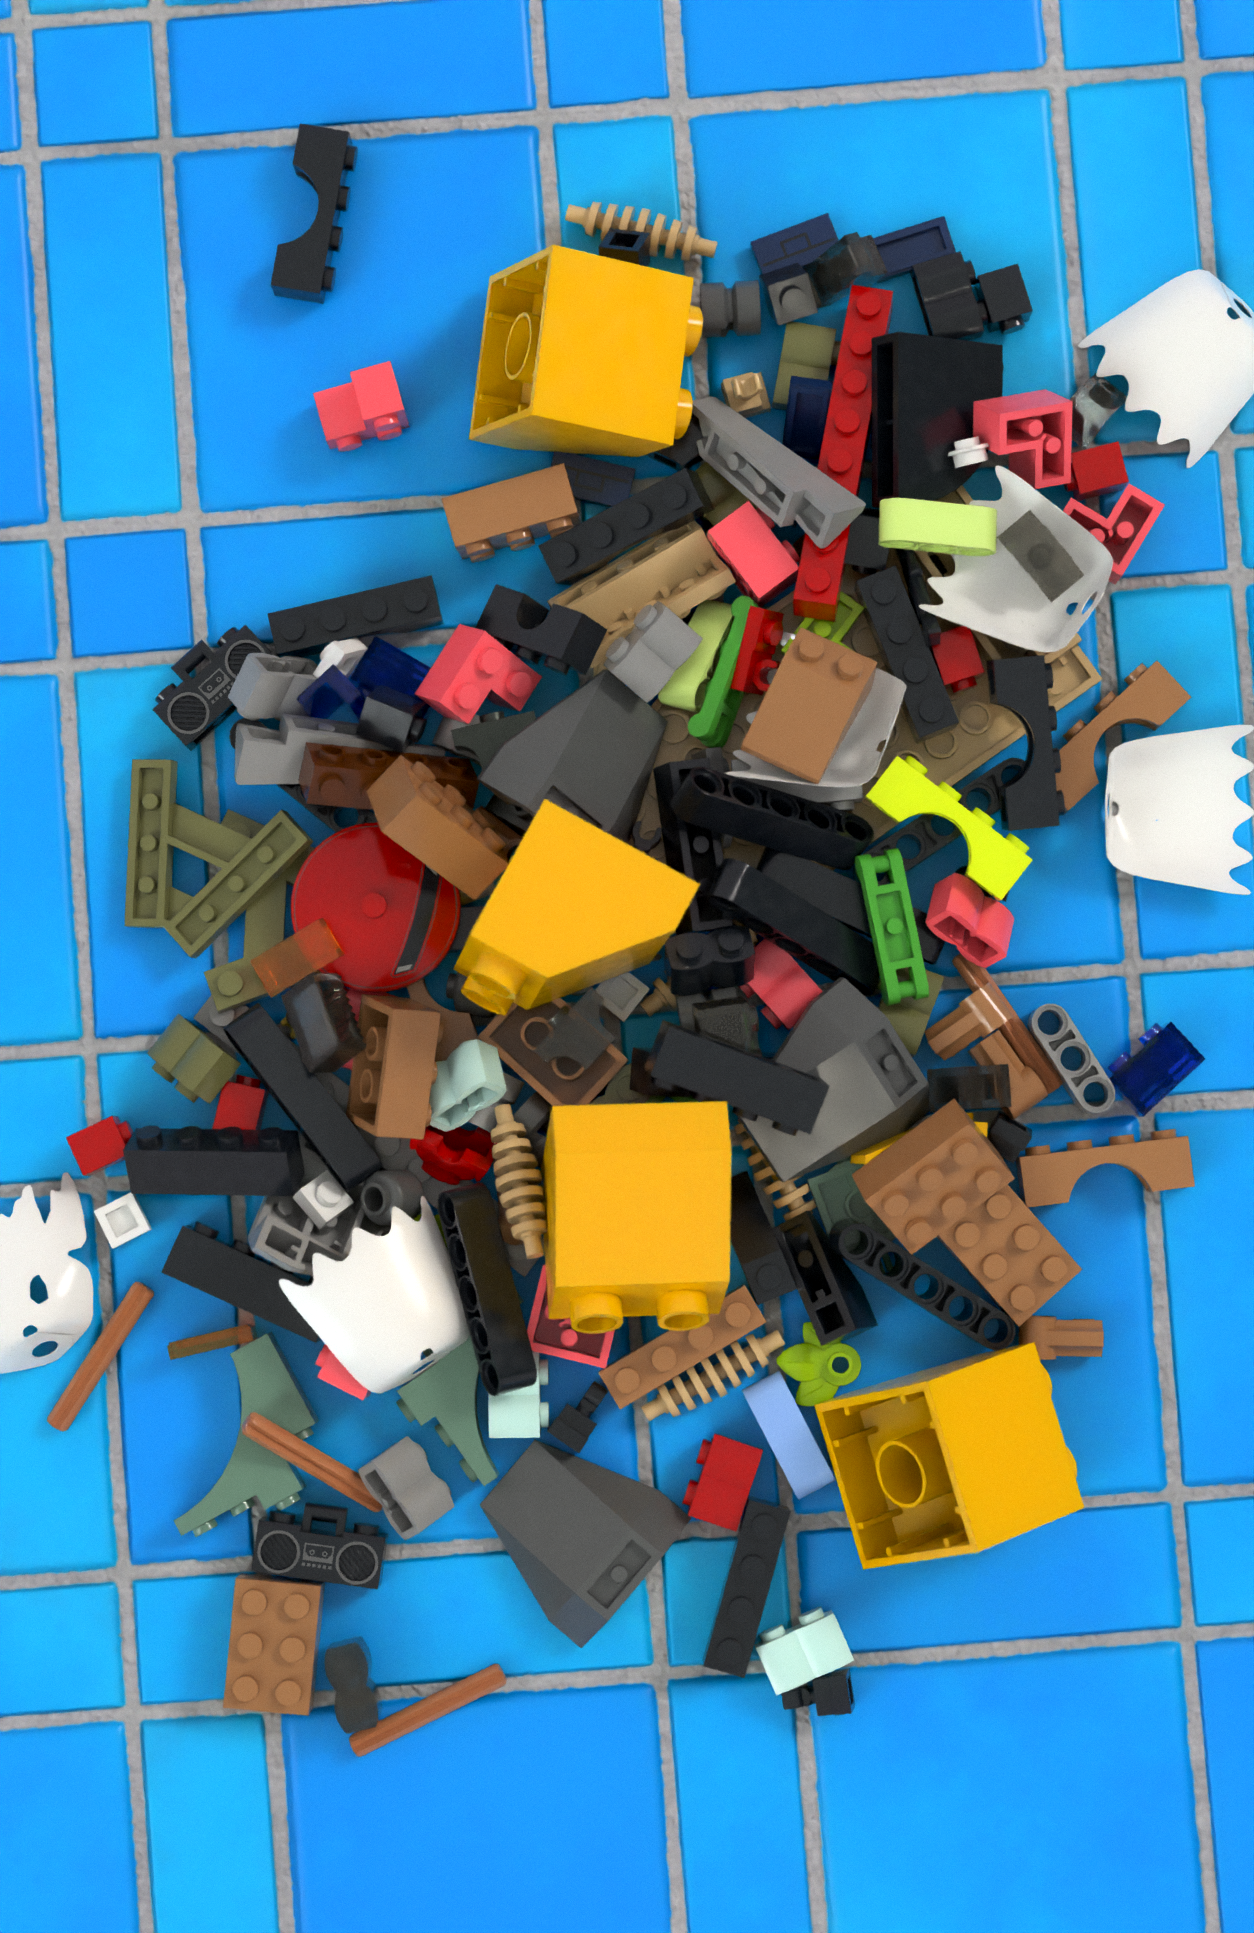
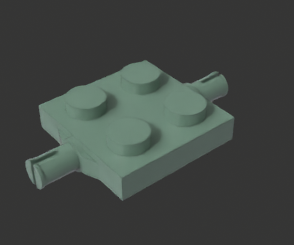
(840, 1199)

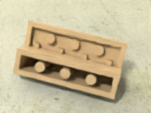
(668, 568)

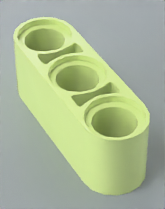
(937, 527)
(688, 683)

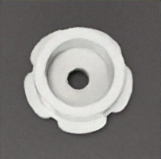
(969, 452)

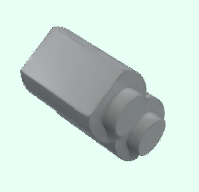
(652, 650)
(271, 685)
(406, 1487)

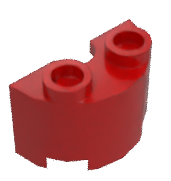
(454, 1153)

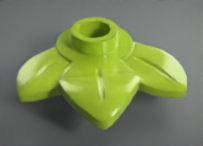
(813, 1367)

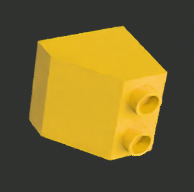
(584, 356)
(569, 915)
(637, 1213)
(950, 1457)

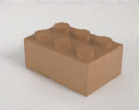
(511, 513)
(438, 826)
(396, 1068)
(563, 1079)
(932, 1177)
(1010, 1254)
(274, 1644)

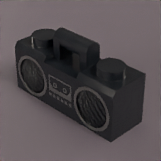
(203, 702)
(336, 1557)

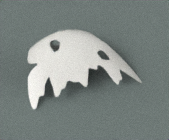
(42, 1249)

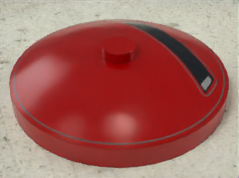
(380, 905)

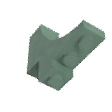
(273, 1392)
(450, 1395)

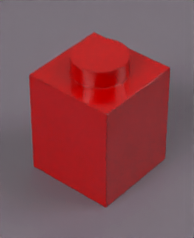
(1097, 472)
(958, 659)
(241, 1104)
(100, 1144)

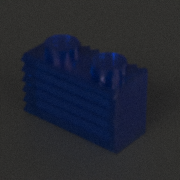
(391, 668)
(1154, 1067)

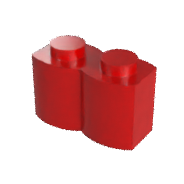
(723, 1481)

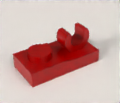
(758, 644)

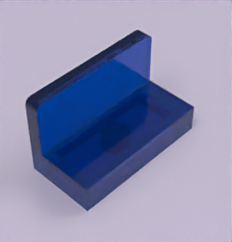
(329, 693)

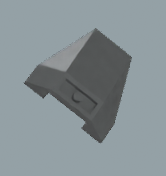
(584, 756)
(870, 1076)
(580, 1534)

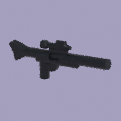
(919, 595)

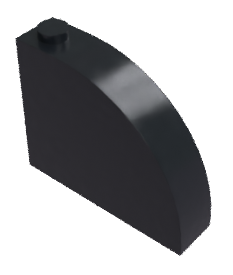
(922, 407)

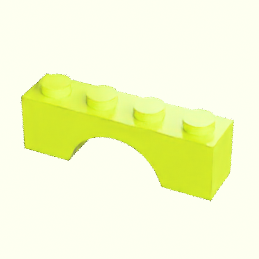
(992, 859)

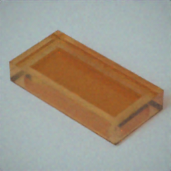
(296, 957)
(212, 1341)

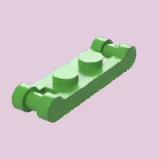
(721, 702)
(892, 926)

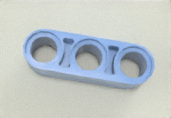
(788, 1435)

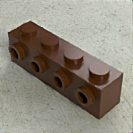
(343, 773)

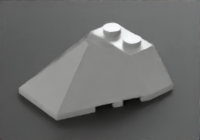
(291, 1238)

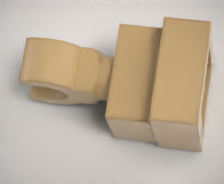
(746, 394)

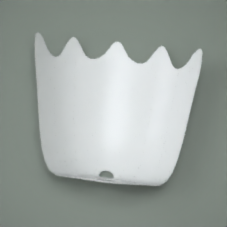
(1183, 358)
(999, 596)
(858, 754)
(1190, 790)
(386, 1302)

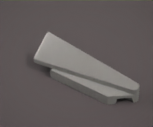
(772, 474)
(276, 756)

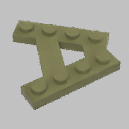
(246, 862)
(237, 981)

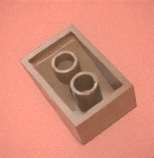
(810, 706)

